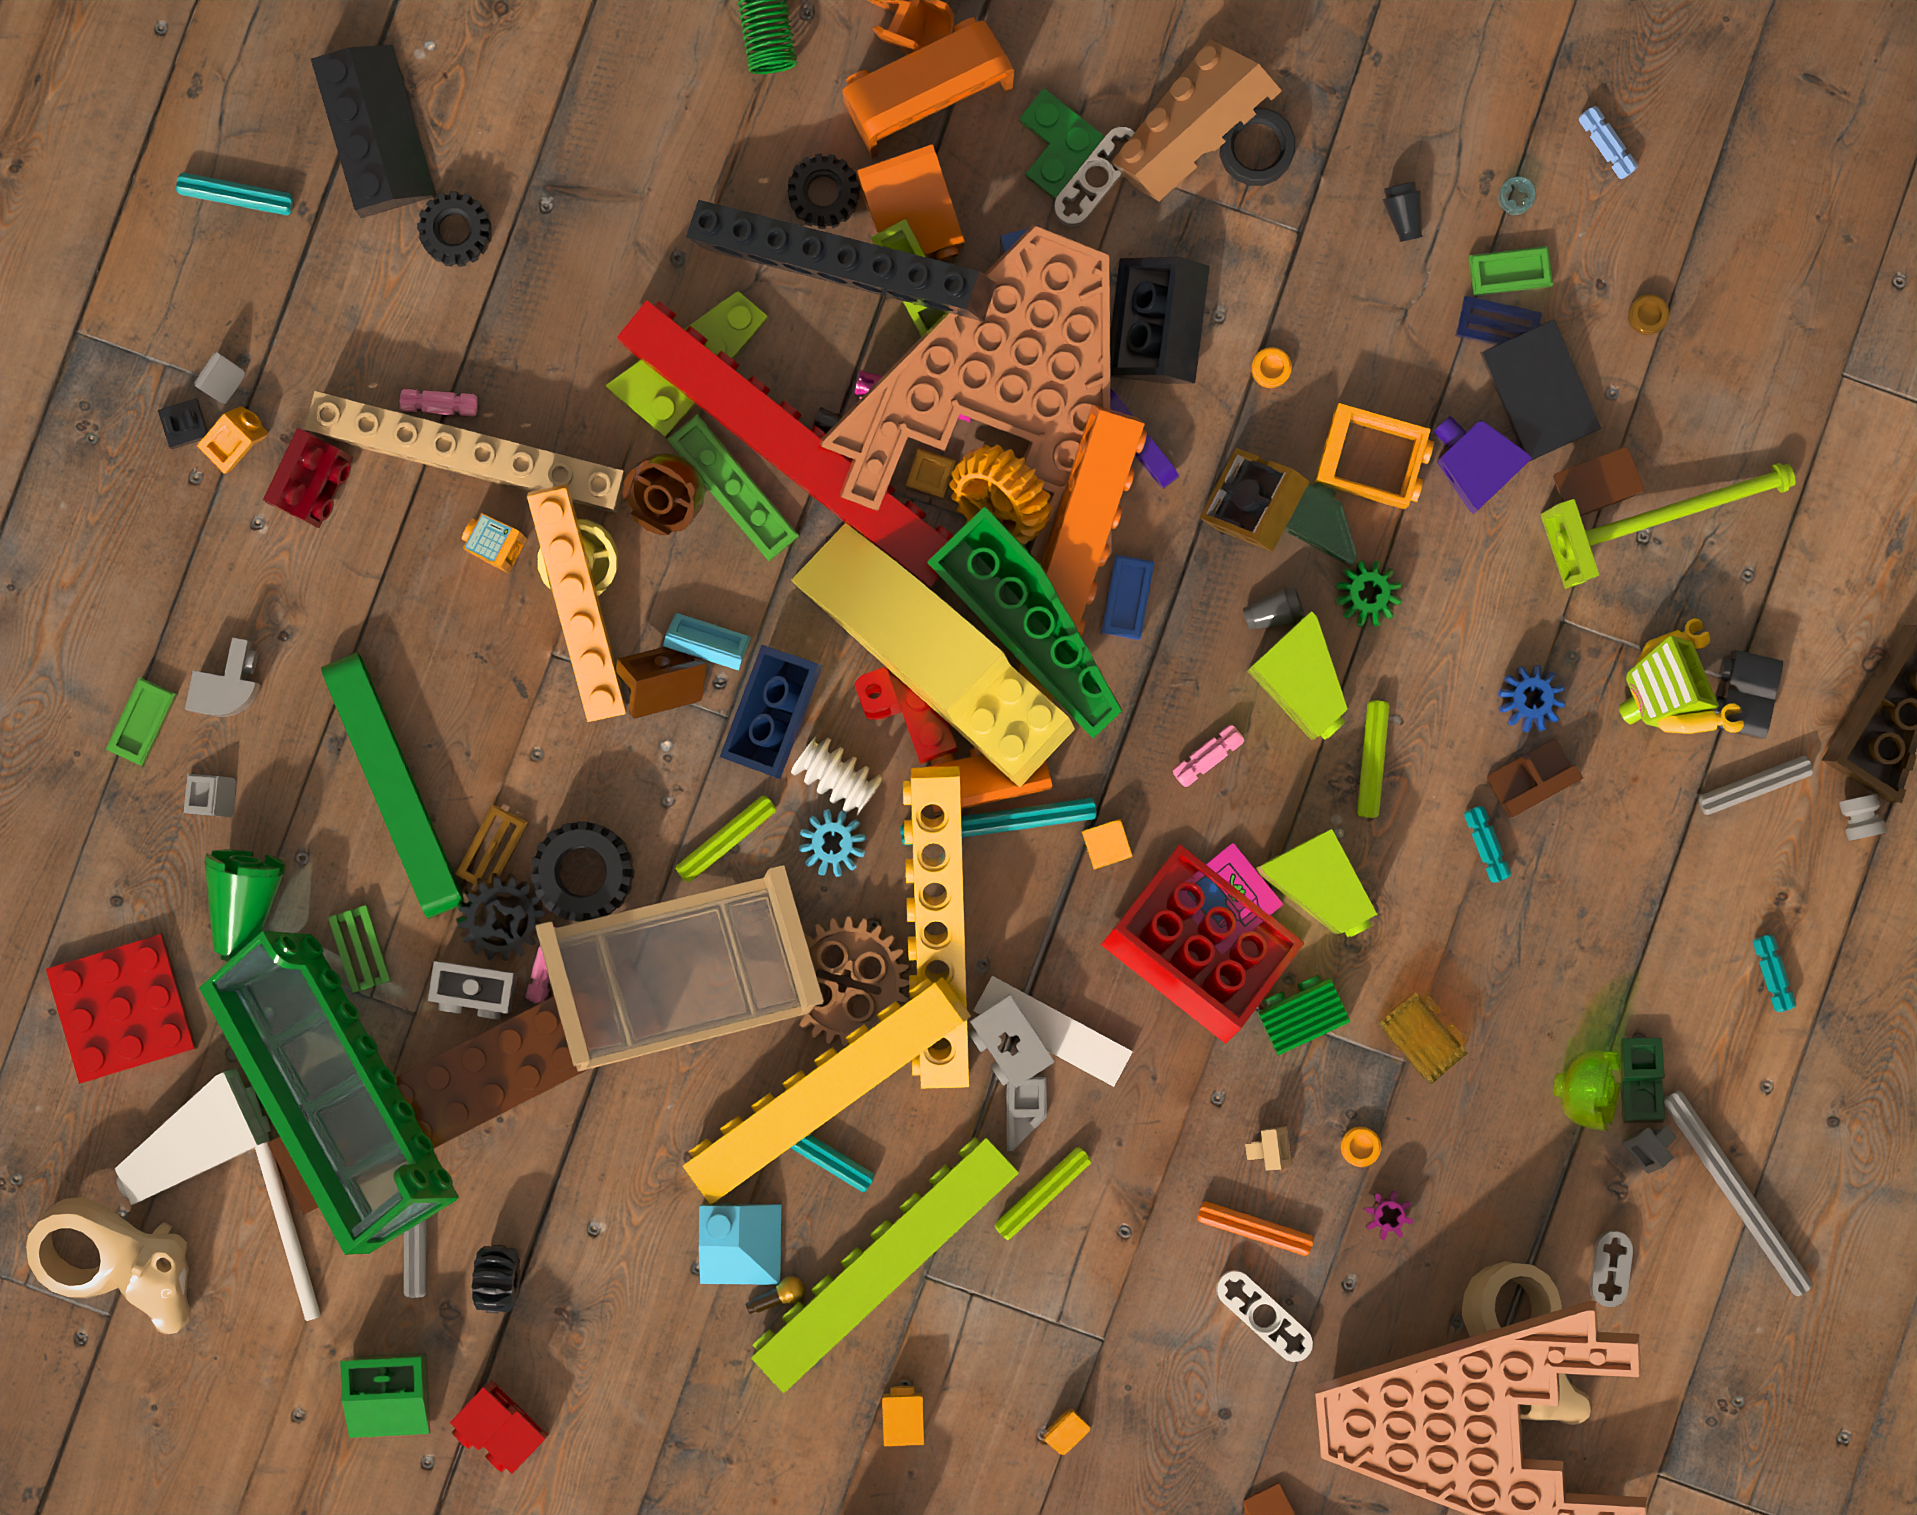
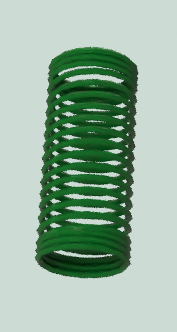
(760, 61)

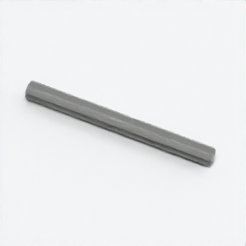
(1737, 1193)

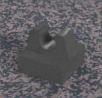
(1650, 1147)

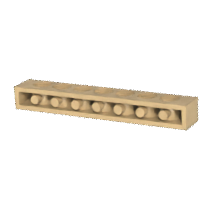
(463, 451)

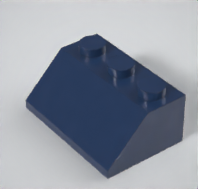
(771, 711)

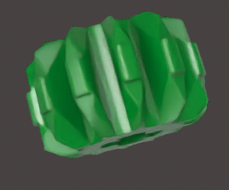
(1379, 601)

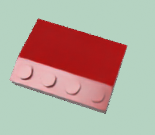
(1180, 957)

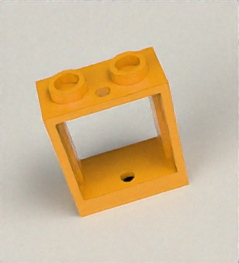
(1420, 453)

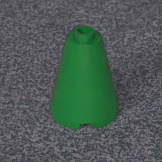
(239, 897)

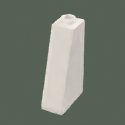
(199, 1136)

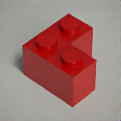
(499, 1426)

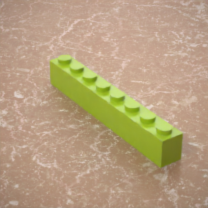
(884, 1264)

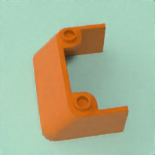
(926, 81)

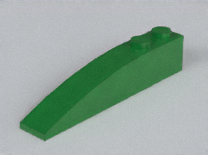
(1026, 614)

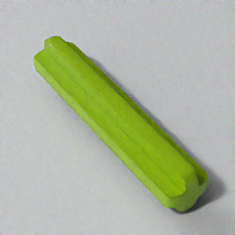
(1373, 759)
(725, 838)
(1043, 1193)

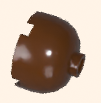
(664, 493)

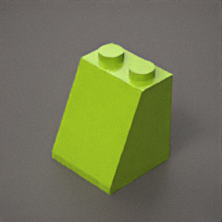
(1303, 679)
(1322, 884)

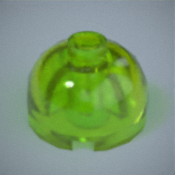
(1589, 1088)

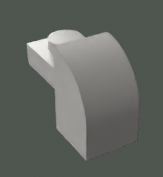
(228, 693)

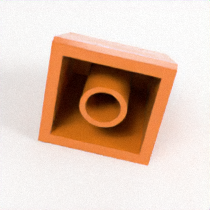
(915, 191)

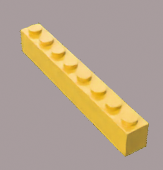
(826, 1090)

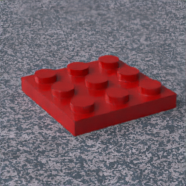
(121, 1008)

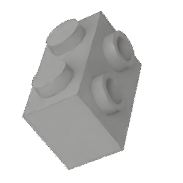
(472, 987)

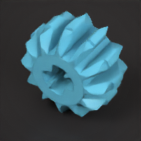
(819, 842)

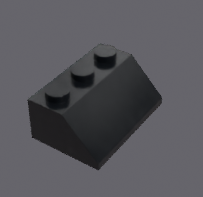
(1158, 319)

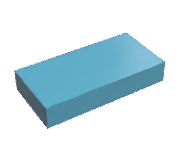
(707, 641)

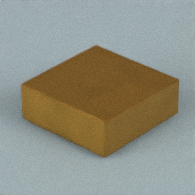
(930, 473)

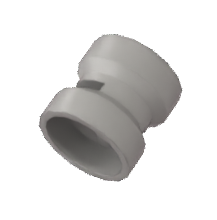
(1863, 818)

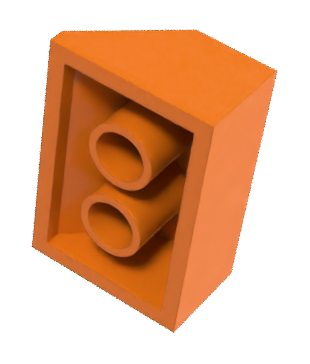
(985, 783)

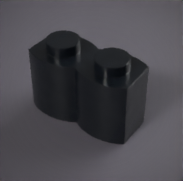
(1753, 685)

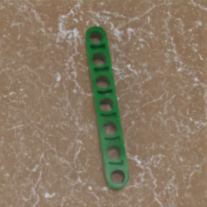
(392, 785)

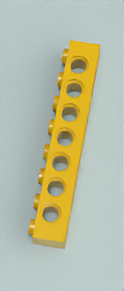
(940, 787)

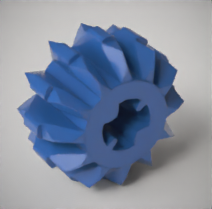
(1517, 698)

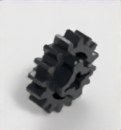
(486, 922)

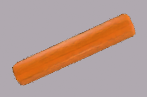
(1255, 1228)

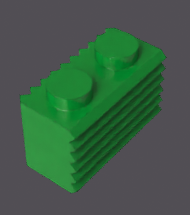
(1302, 1015)

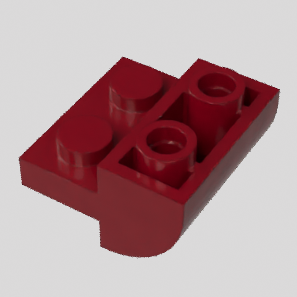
(308, 478)

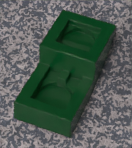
(1642, 1080)

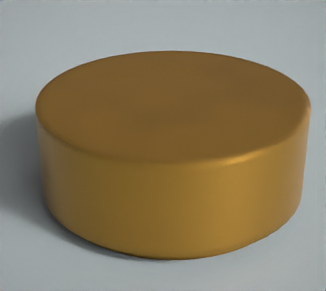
(1648, 314)

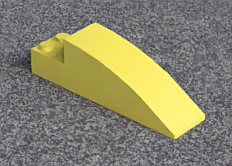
(935, 653)

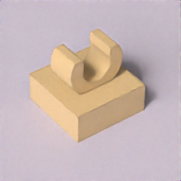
(1272, 1148)

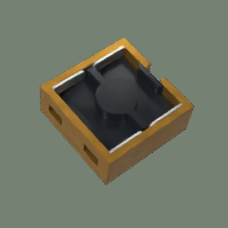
(1254, 499)

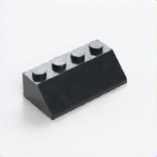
(373, 128)

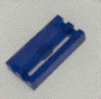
(1465, 317)

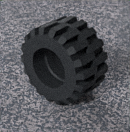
(547, 867)

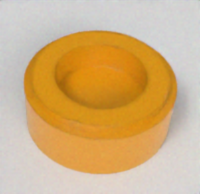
(1271, 367)
(1360, 1146)

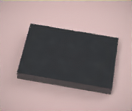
(1540, 390)

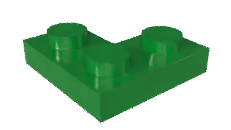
(1068, 141)

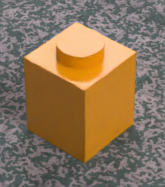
(903, 1417)

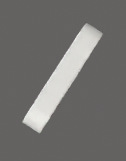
(1070, 193)
(1279, 1343)

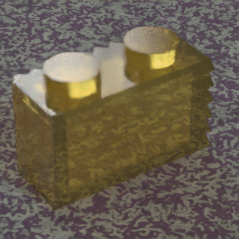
(1423, 1037)

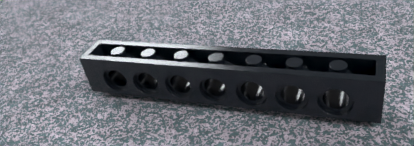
(842, 260)

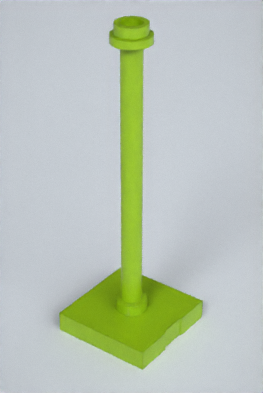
(1572, 543)

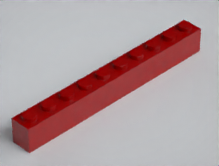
(778, 435)

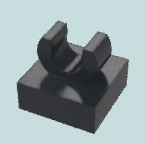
(183, 423)

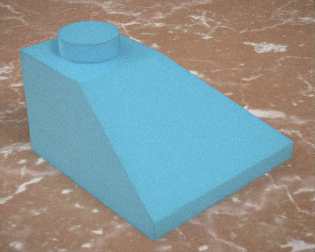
(740, 1243)

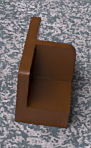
(1600, 481)
(661, 680)
(1533, 778)

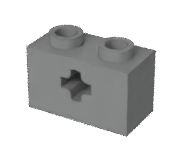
(1031, 1053)

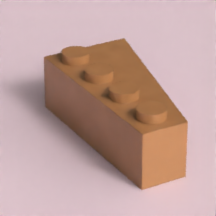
(1193, 118)

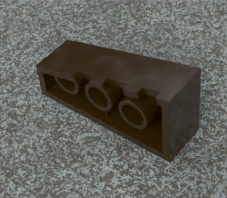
(1881, 731)

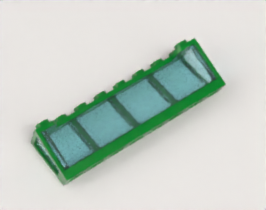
(327, 1091)

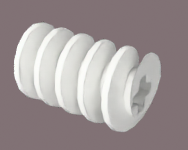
(836, 775)

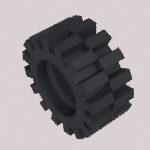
(818, 167)
(449, 205)

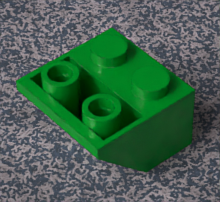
(385, 1395)

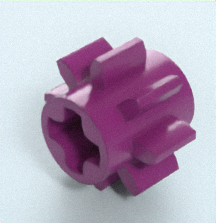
(1399, 1217)

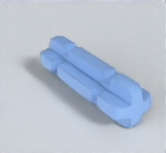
(1608, 142)

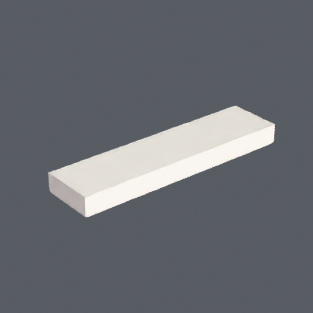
(1062, 1034)

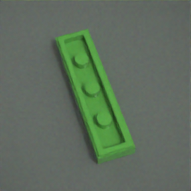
(733, 488)

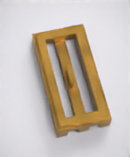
(508, 818)

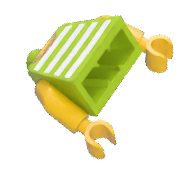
(1673, 687)

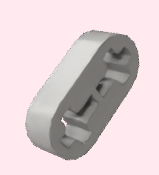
(1621, 1268)

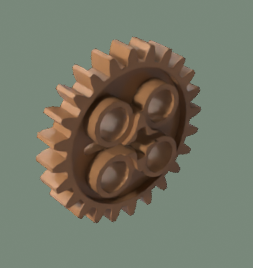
(858, 947)

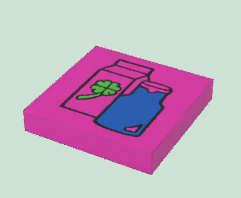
(1239, 873)

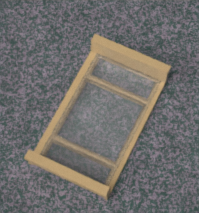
(680, 971)

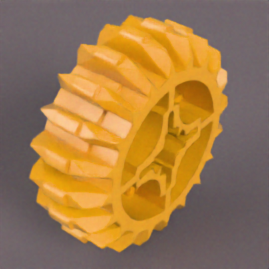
(1003, 486)

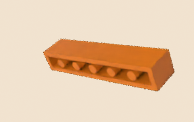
(1091, 506)

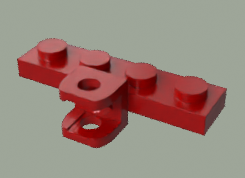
(927, 729)

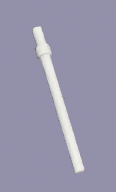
(285, 1220)

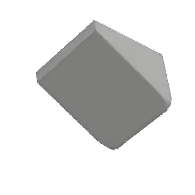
(220, 378)
(210, 795)

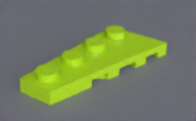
(657, 401)

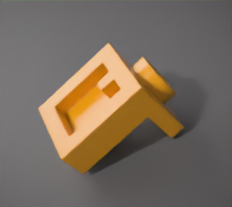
(232, 438)

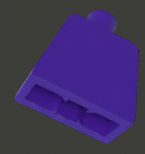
(1478, 461)

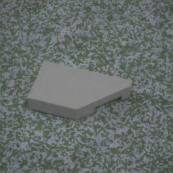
(1024, 1109)

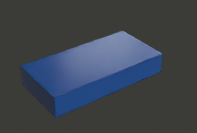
(1127, 597)

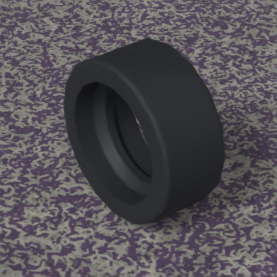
(1278, 168)

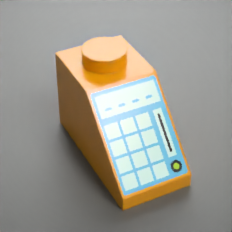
(493, 542)

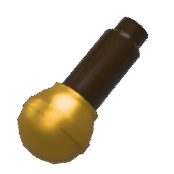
(788, 1291)

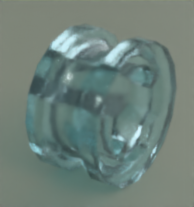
(1523, 185)

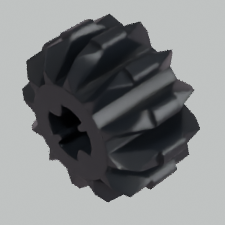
(495, 1279)

